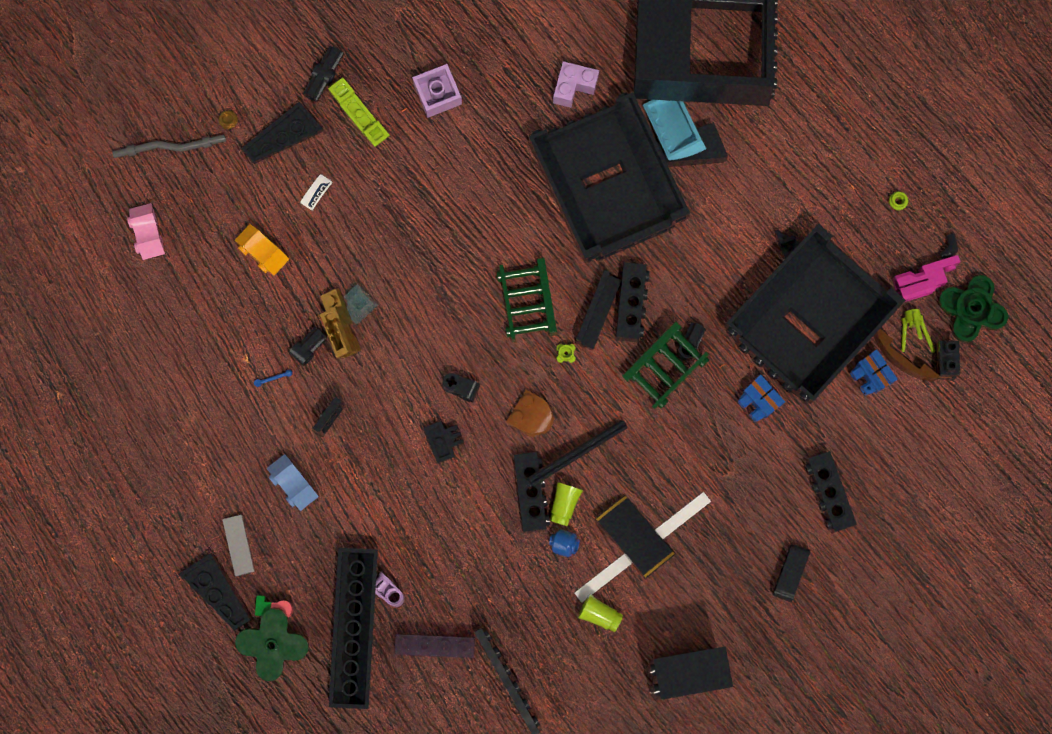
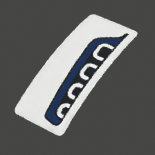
(316, 192)

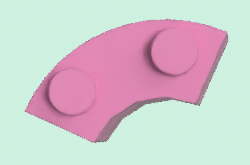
(145, 227)

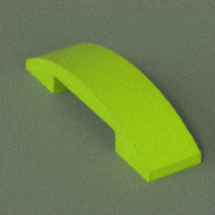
(358, 112)

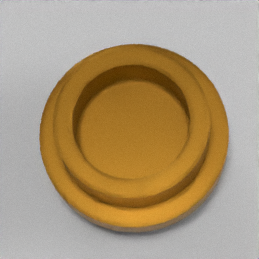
(228, 119)

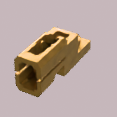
(336, 324)

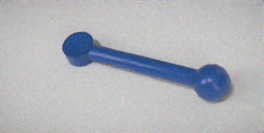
(258, 383)

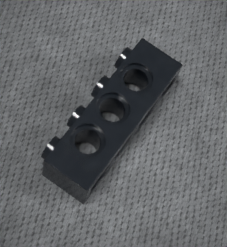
(632, 272)
(833, 481)
(529, 523)

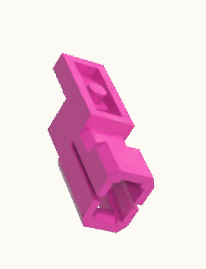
(926, 281)

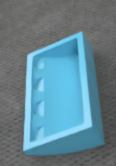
(674, 128)

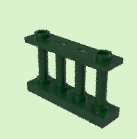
(542, 289)
(647, 360)

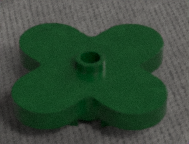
(977, 295)
(272, 629)

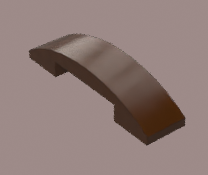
(923, 373)

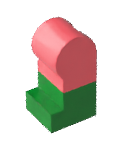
(262, 606)

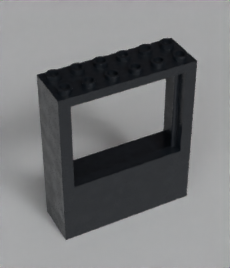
(664, 55)

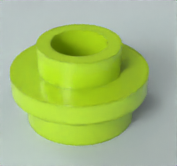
(898, 195)

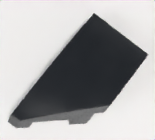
(786, 243)

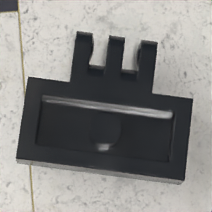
(443, 441)

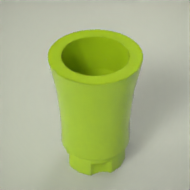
(564, 503)
(600, 614)

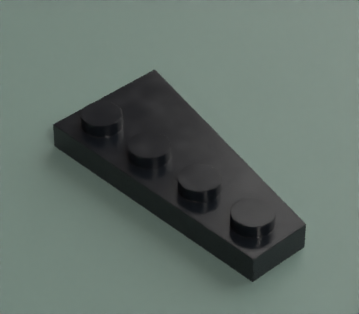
(214, 587)

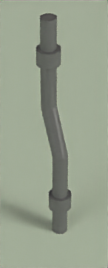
(132, 150)

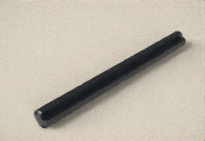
(577, 452)

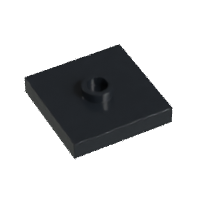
(328, 417)

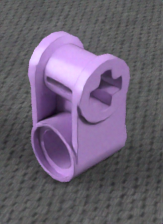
(385, 588)

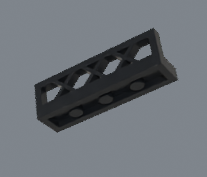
(598, 311)

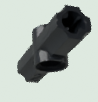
(323, 74)

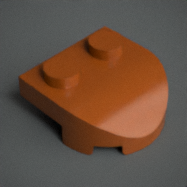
(531, 415)

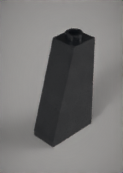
(714, 151)

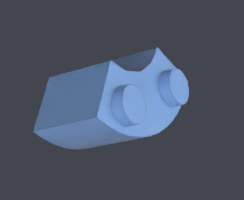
(292, 482)

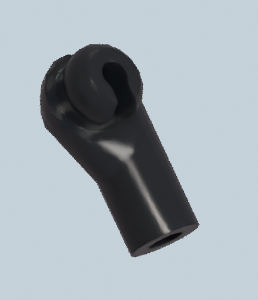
(952, 247)

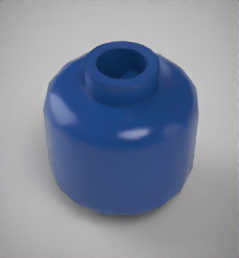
(564, 543)

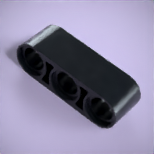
(791, 572)

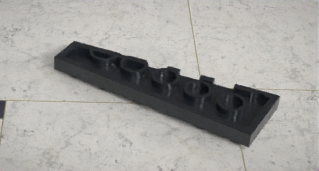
(503, 672)

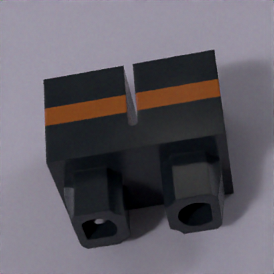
(948, 360)

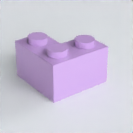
(573, 79)

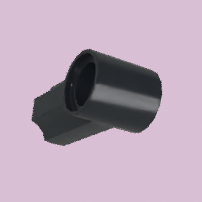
(694, 336)
(304, 350)

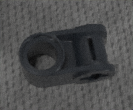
(463, 388)

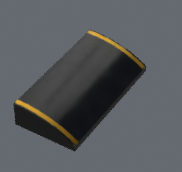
(635, 537)

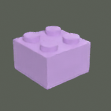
(437, 90)

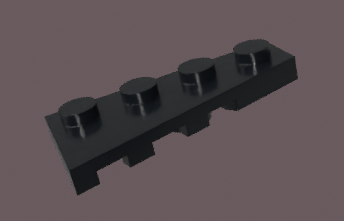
(284, 133)

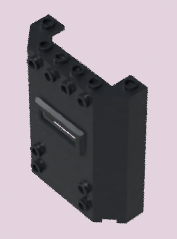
(623, 207)
(830, 298)

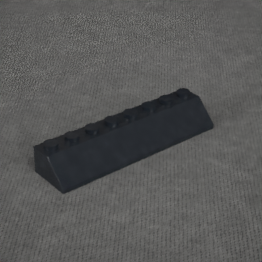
(353, 628)

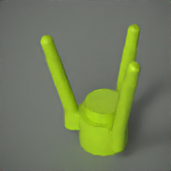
(915, 319)

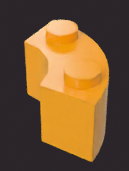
(261, 249)

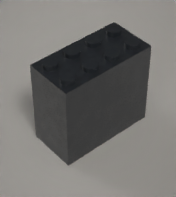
(689, 673)

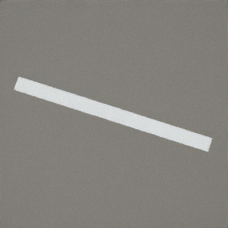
(623, 562)

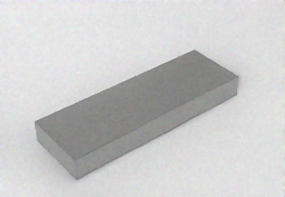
(238, 545)

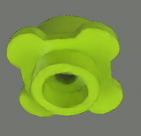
(566, 348)

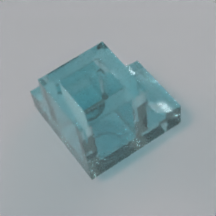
(359, 304)

